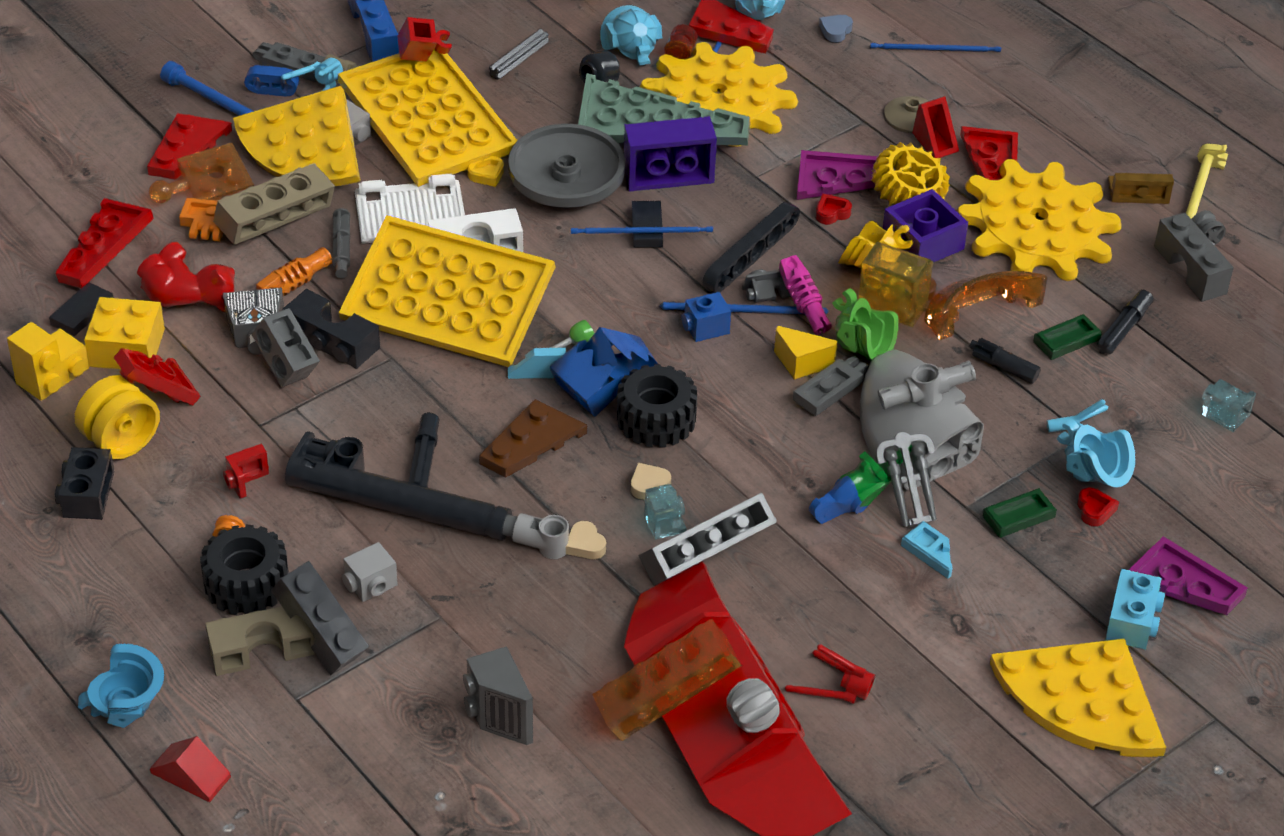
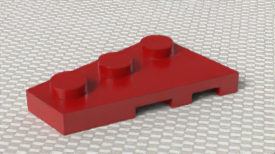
(729, 26)
(185, 137)
(989, 149)
(157, 375)

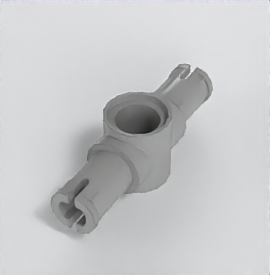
(926, 384)

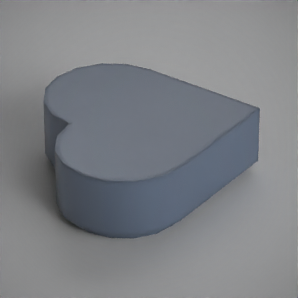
(836, 27)

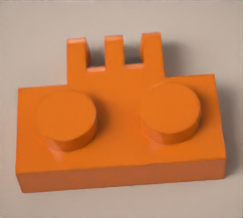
(199, 216)

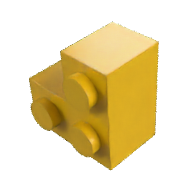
(45, 361)

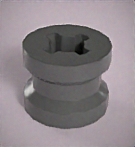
(1209, 226)

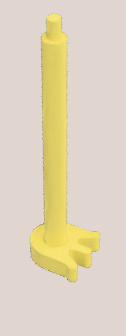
(1209, 156)

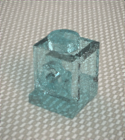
(1227, 404)
(664, 511)

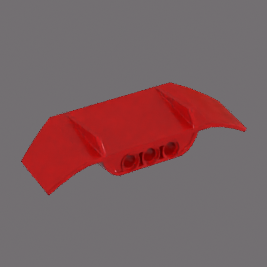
(755, 778)

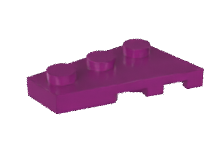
(833, 173)
(1190, 578)

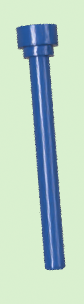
(175, 75)

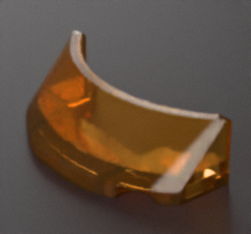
(943, 308)

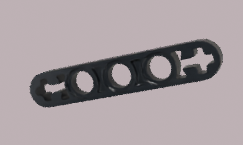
(751, 247)

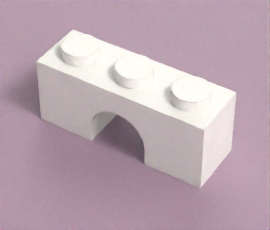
(493, 227)

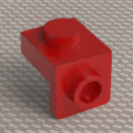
(245, 467)

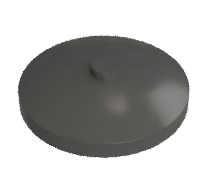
(566, 165)

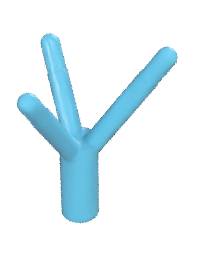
(1056, 424)

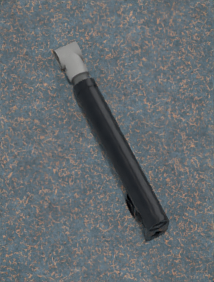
(339, 472)

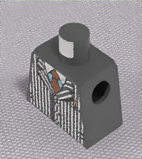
(246, 310)

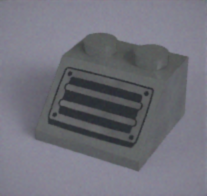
(499, 696)

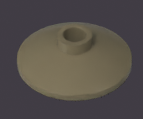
(902, 111)

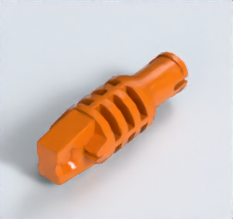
(296, 272)

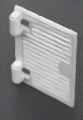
(406, 203)

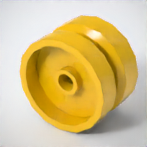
(117, 416)

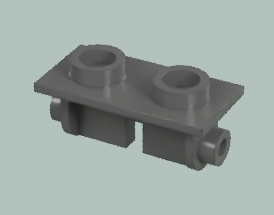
(761, 285)

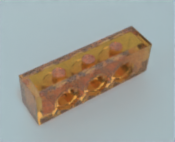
(658, 694)

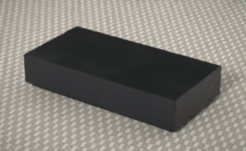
(647, 215)
(79, 309)

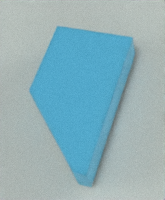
(536, 363)
(929, 547)

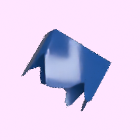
(632, 349)
(584, 381)

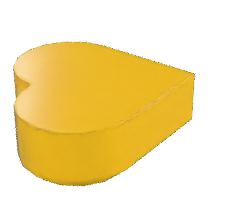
(486, 171)

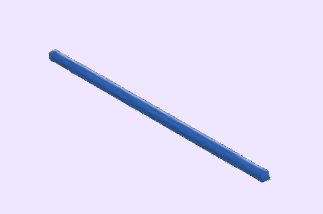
(744, 308)

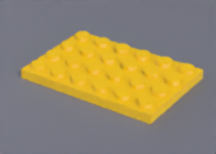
(427, 114)
(448, 290)

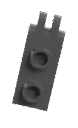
(287, 57)
(830, 385)

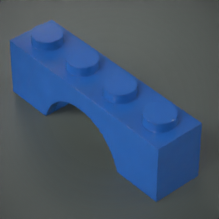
(377, 27)

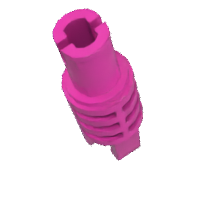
(804, 293)

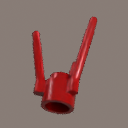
(855, 678)

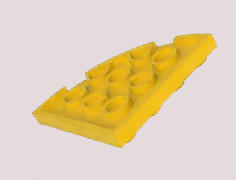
(303, 134)
(1084, 695)

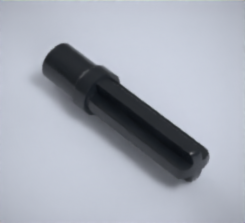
(1130, 315)
(425, 441)

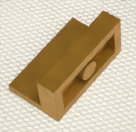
(1141, 188)

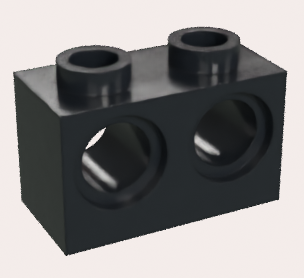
(85, 483)

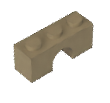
(235, 637)

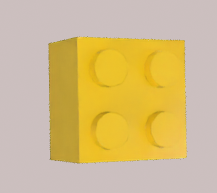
(125, 325)

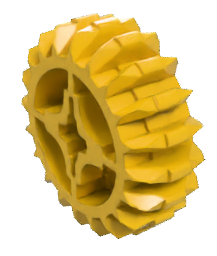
(913, 173)

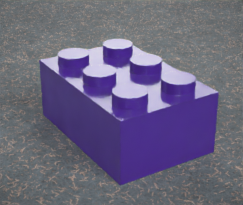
(669, 153)

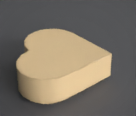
(648, 477)
(585, 541)

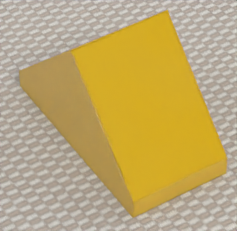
(803, 352)

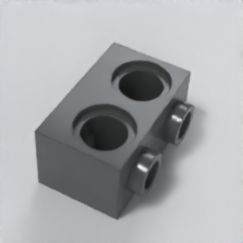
(285, 347)

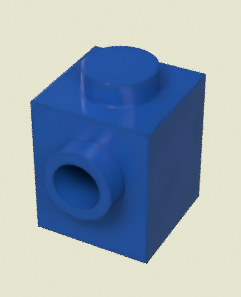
(706, 317)

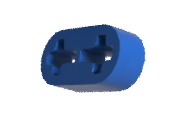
(270, 81)

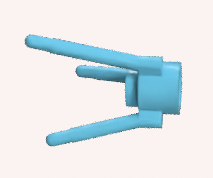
(325, 72)

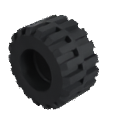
(656, 405)
(241, 550)

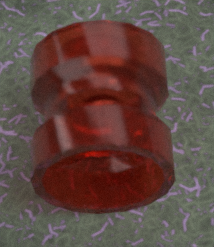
(681, 42)

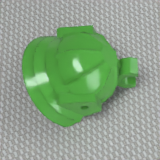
(863, 328)

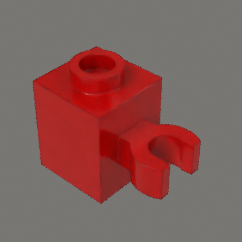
(419, 39)

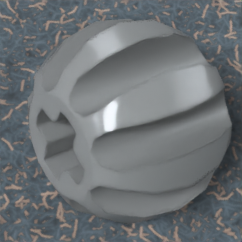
(752, 705)

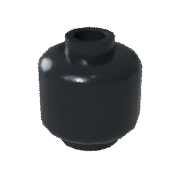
(601, 64)

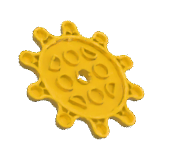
(744, 85)
(1010, 226)

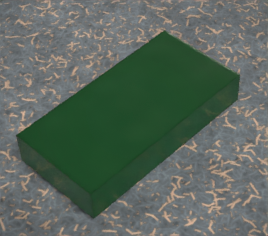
(1067, 336)
(1019, 513)

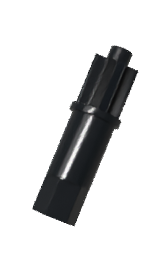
(997, 356)

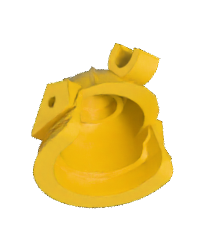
(871, 233)

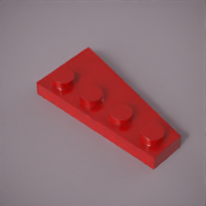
(105, 238)

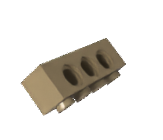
(273, 203)

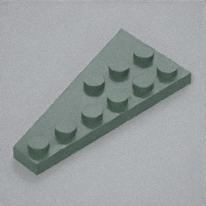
(610, 106)

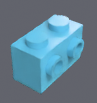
(1134, 609)

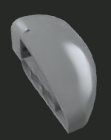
(949, 423)

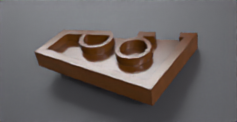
(528, 436)

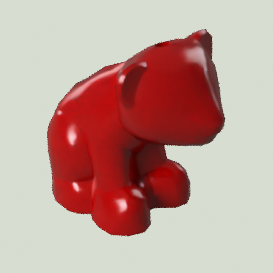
(173, 284)

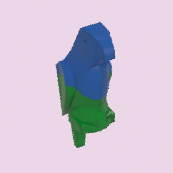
(854, 489)

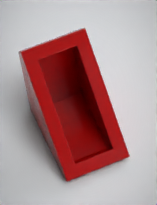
(935, 128)
(192, 768)

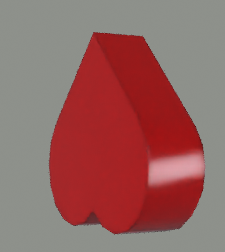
(832, 208)
(1096, 506)

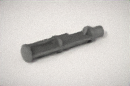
(341, 242)

